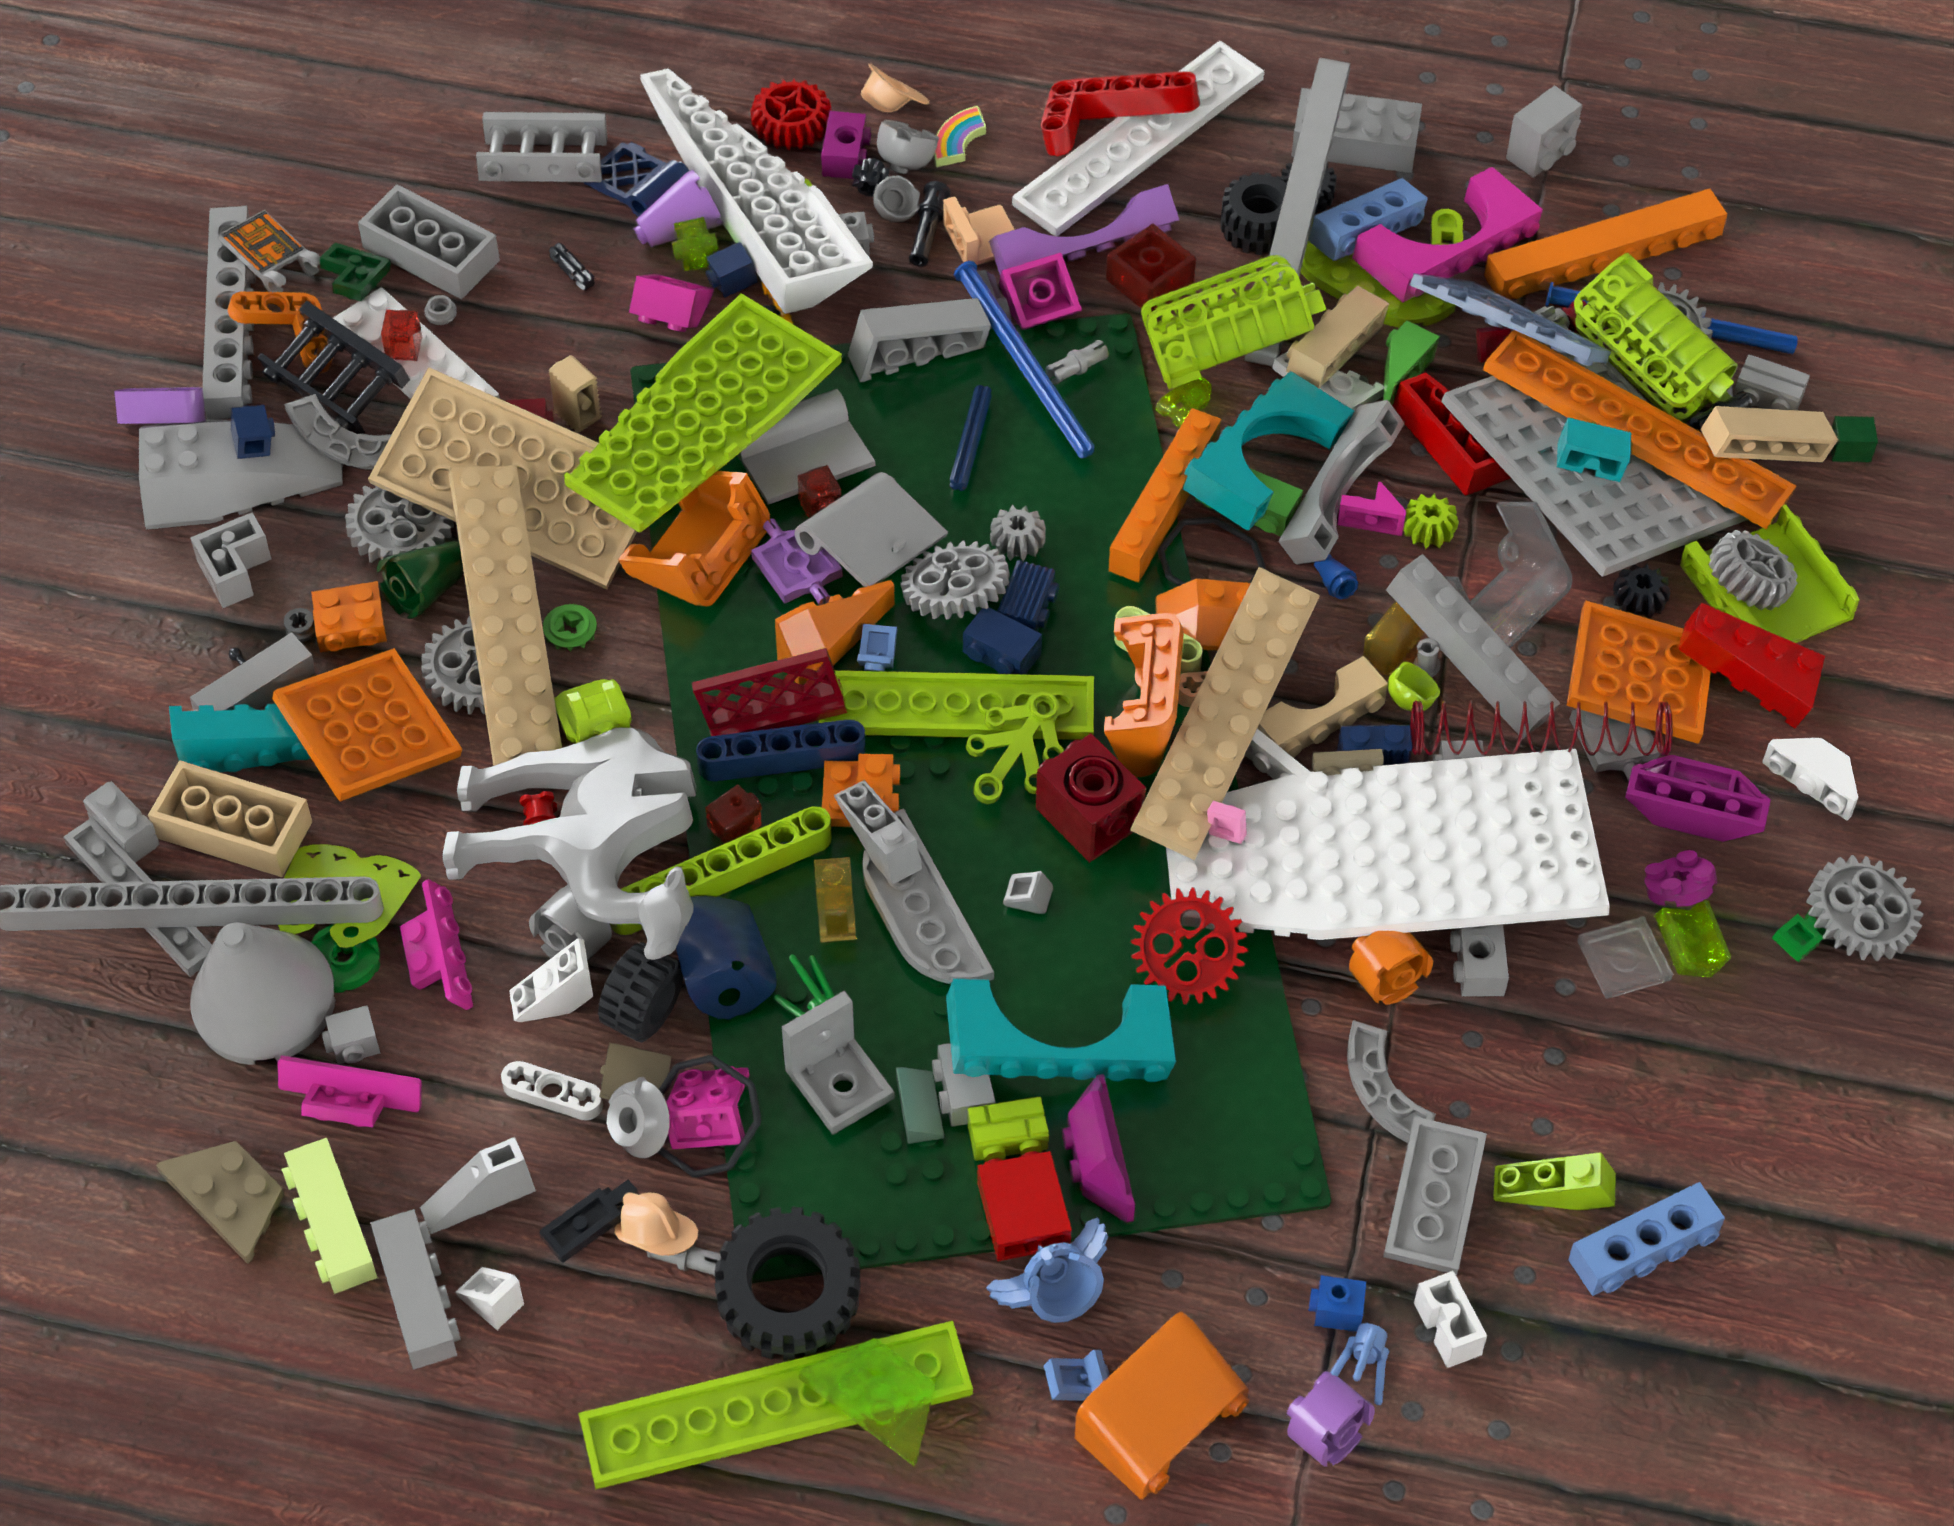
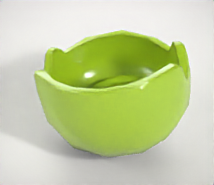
(1412, 684)

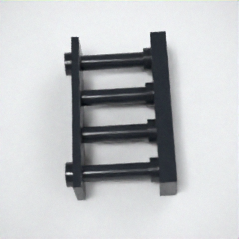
(339, 339)

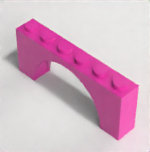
(1504, 219)

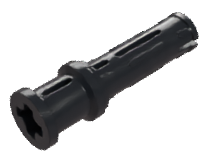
(920, 250)

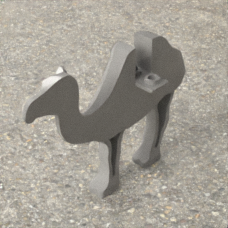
(618, 805)

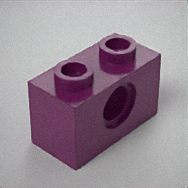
(844, 144)

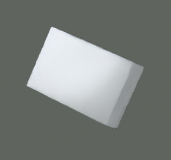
(492, 1295)

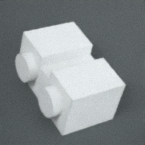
(1446, 1306)

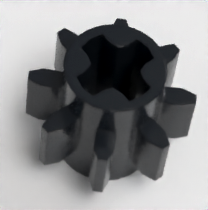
(869, 176)

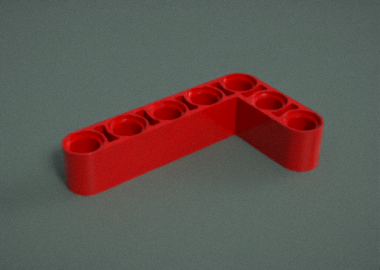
(1113, 97)

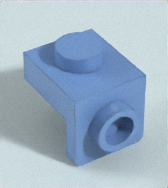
(877, 647)
(1075, 1377)

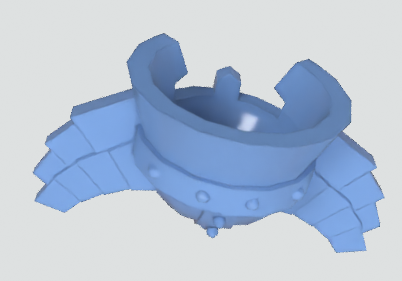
(1059, 1279)

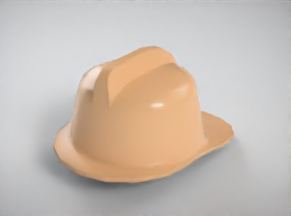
(888, 93)
(654, 1226)

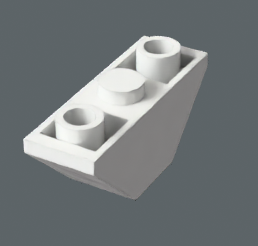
(1816, 770)
(554, 987)

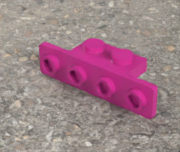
(435, 948)
(347, 1092)

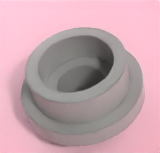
(440, 310)

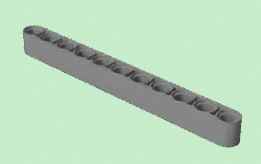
(1307, 175)
(203, 910)

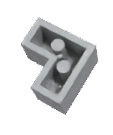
(226, 555)

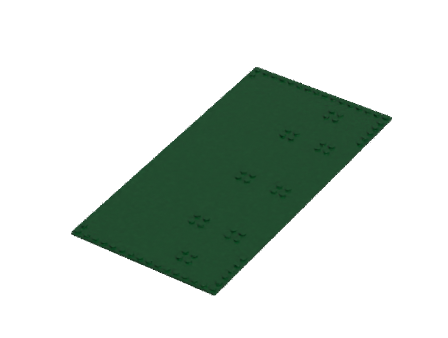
(1234, 1116)

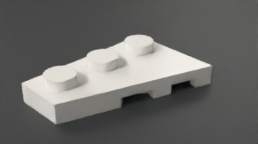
(1341, 386)

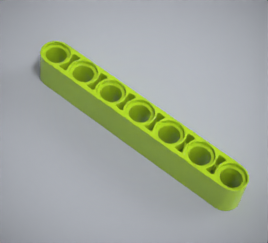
(735, 860)

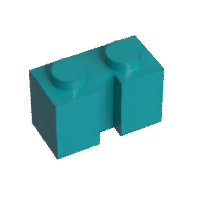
(1594, 448)

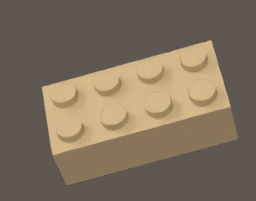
(230, 818)

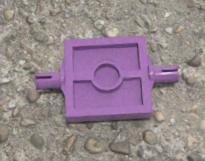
(792, 569)

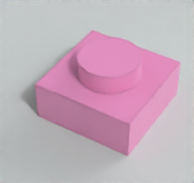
(1227, 822)

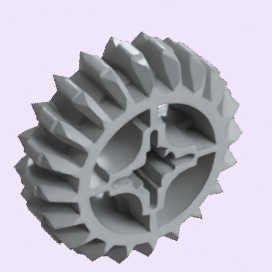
(1753, 570)

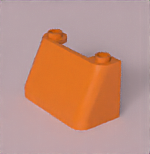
(704, 542)
(1146, 724)
(1158, 1404)

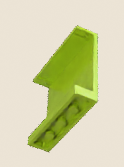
(1819, 599)

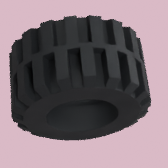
(1252, 211)
(640, 993)

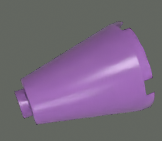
(678, 204)

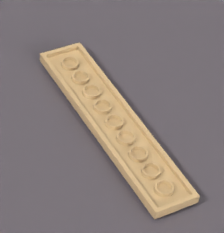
(504, 611)
(1225, 713)

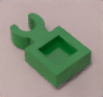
(1799, 936)

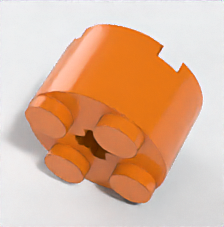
(1389, 964)

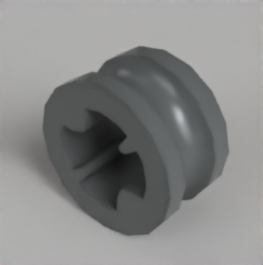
(297, 616)

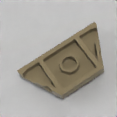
(227, 1192)

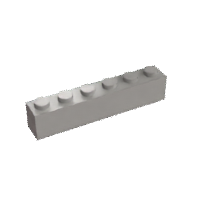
(1471, 644)

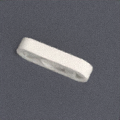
(542, 1077)

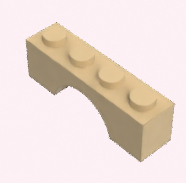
(1356, 691)

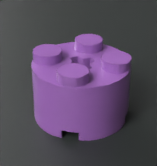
(1329, 1419)

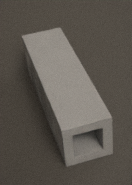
(258, 677)

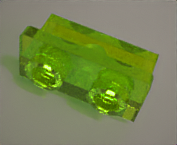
(1693, 940)

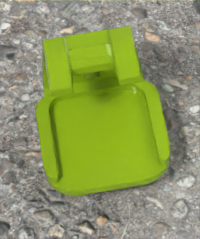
(592, 710)

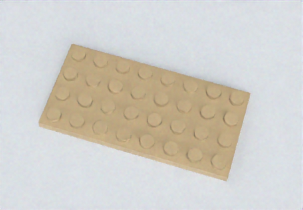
(465, 427)

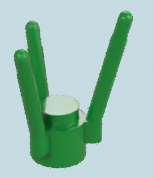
(818, 997)

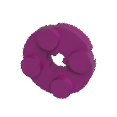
(1680, 879)

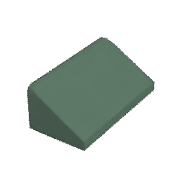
(919, 1105)

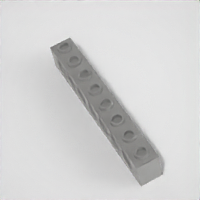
(225, 340)
(1477, 975)

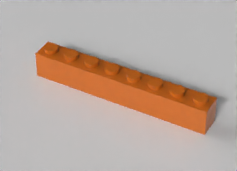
(1596, 245)

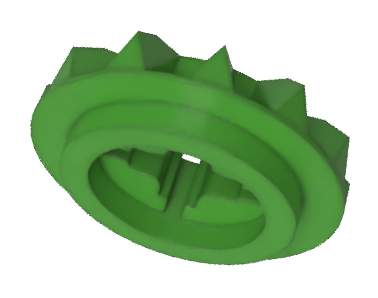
(574, 616)

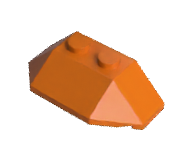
(1204, 608)

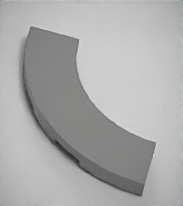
(332, 439)
(1373, 1084)

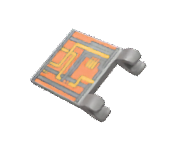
(267, 248)

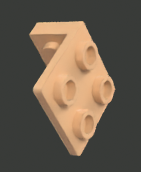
(974, 230)

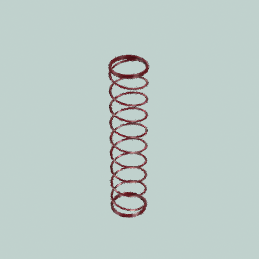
(1418, 743)

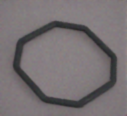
(1204, 520)
(748, 1136)

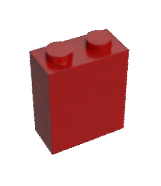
(1023, 1204)

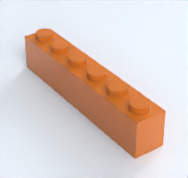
(1161, 498)

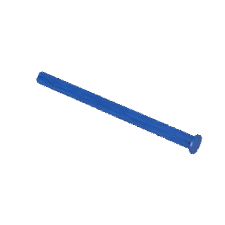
(1721, 329)
(1025, 360)

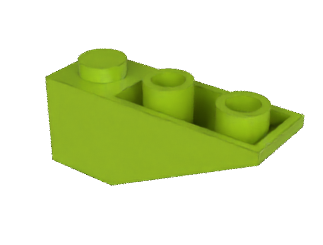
(1561, 1182)

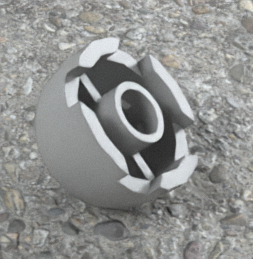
(905, 146)

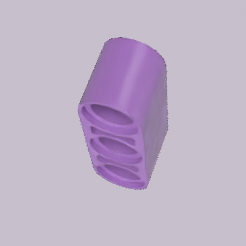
(160, 405)

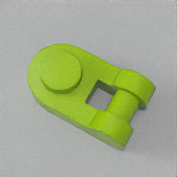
(1446, 225)

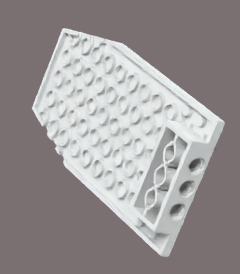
(1406, 849)

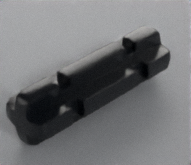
(572, 266)

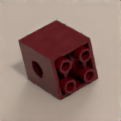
(1089, 796)

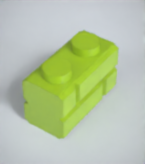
(1007, 1128)

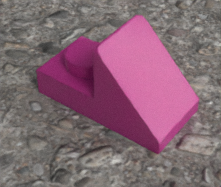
(1376, 515)

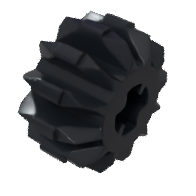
(1641, 591)

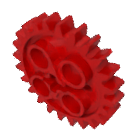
(1167, 920)

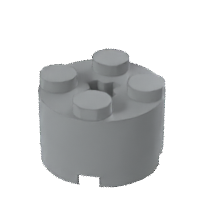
(561, 923)

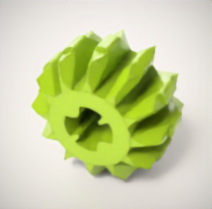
(1430, 521)

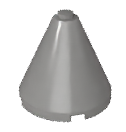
(261, 994)

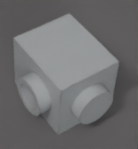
(350, 1035)

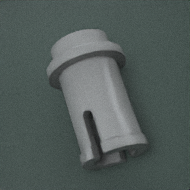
(1428, 656)

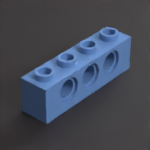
(1392, 205)
(1688, 1207)

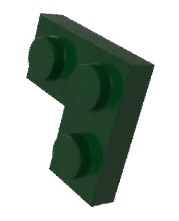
(356, 270)

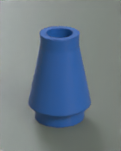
(1338, 579)

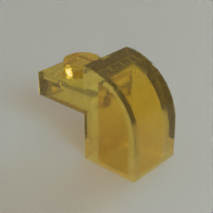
(834, 899)

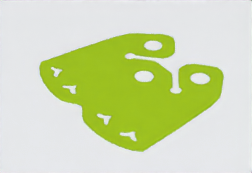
(392, 887)

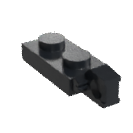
(585, 1221)

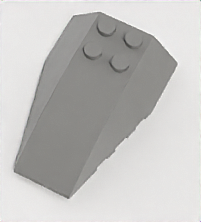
(195, 478)

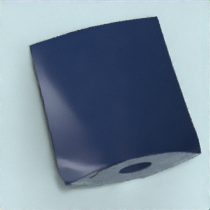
(714, 938)

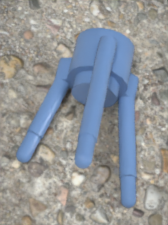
(1367, 1348)

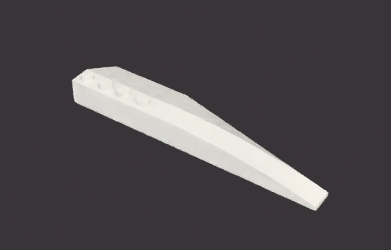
(782, 223)

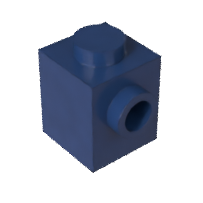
(731, 270)
(251, 431)

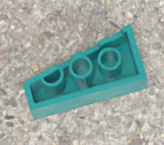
(234, 737)

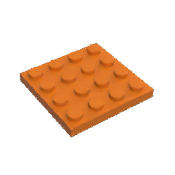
(1637, 661)
(366, 724)

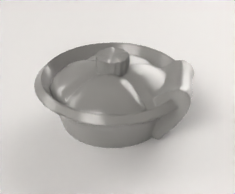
(638, 1118)

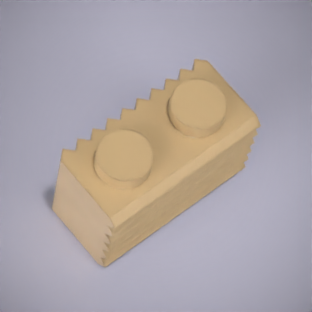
(574, 393)

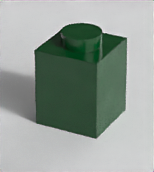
(1855, 439)

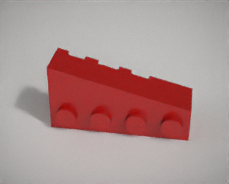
(1444, 437)
(1755, 660)

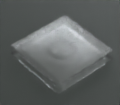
(1625, 957)

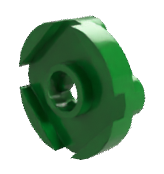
(358, 968)

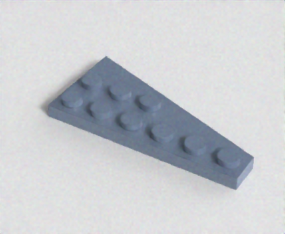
(1503, 312)

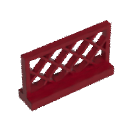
(775, 709)

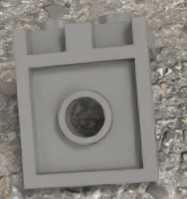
(822, 1052)

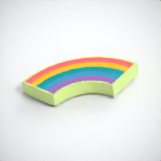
(957, 134)

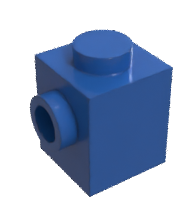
(1338, 1303)

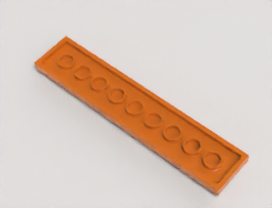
(1654, 433)

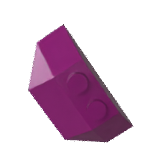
(1697, 798)
(1098, 1152)

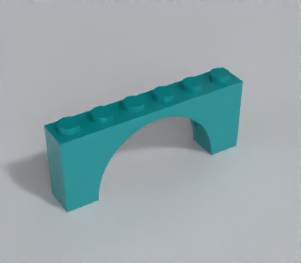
(1289, 408)
(990, 1045)

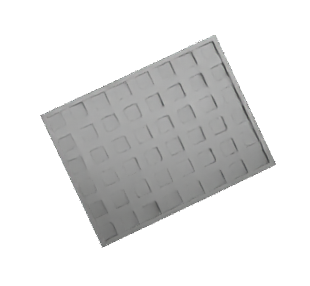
(1602, 518)

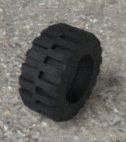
(778, 1236)

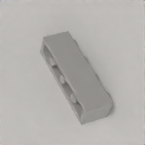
(414, 1288)

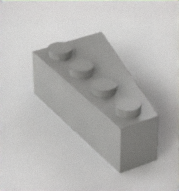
(915, 334)

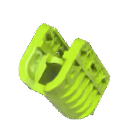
(1233, 323)
(1658, 339)

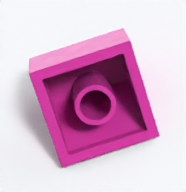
(1039, 291)
(669, 301)

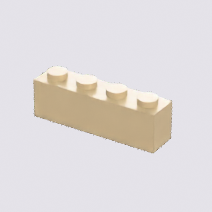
(1337, 336)
(1768, 434)

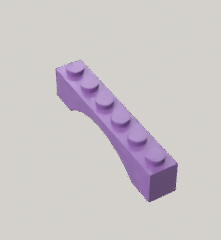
(1143, 209)

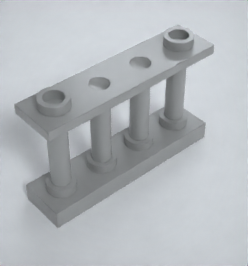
(542, 129)

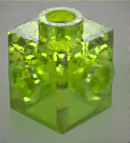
(693, 243)

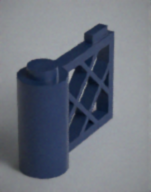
(647, 187)

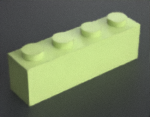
(330, 1216)

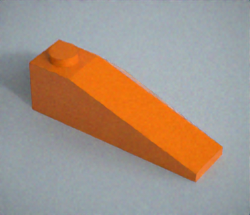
(832, 624)

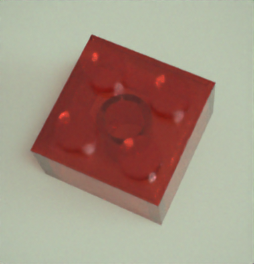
(1150, 266)

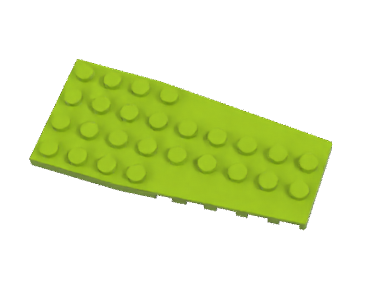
(702, 412)

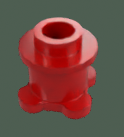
(538, 807)

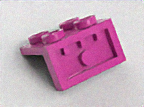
(705, 1109)

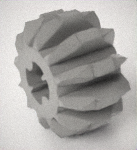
(1018, 532)

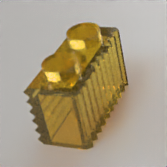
(1391, 639)

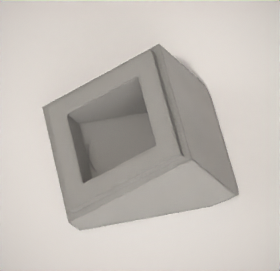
(1029, 892)

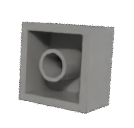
(1544, 131)

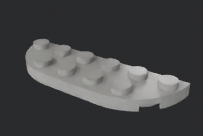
(926, 920)

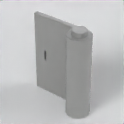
(805, 439)
(866, 528)

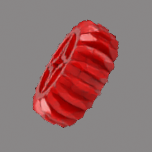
(790, 114)

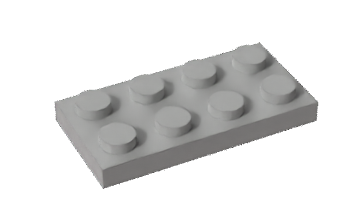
(1435, 1195)

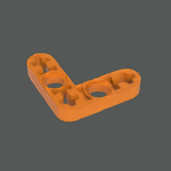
(251, 308)

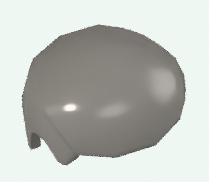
(896, 199)

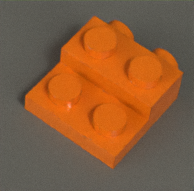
(348, 616)
(875, 769)

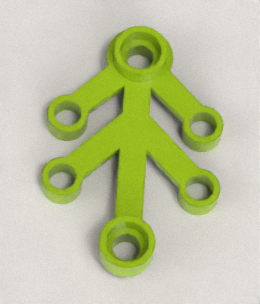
(1018, 741)

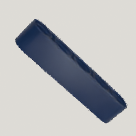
(764, 747)

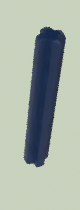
(970, 438)

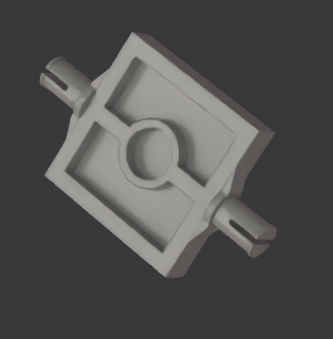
(1605, 758)

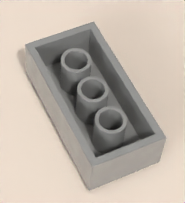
(1370, 132)
(429, 241)

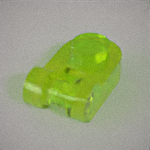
(1192, 395)

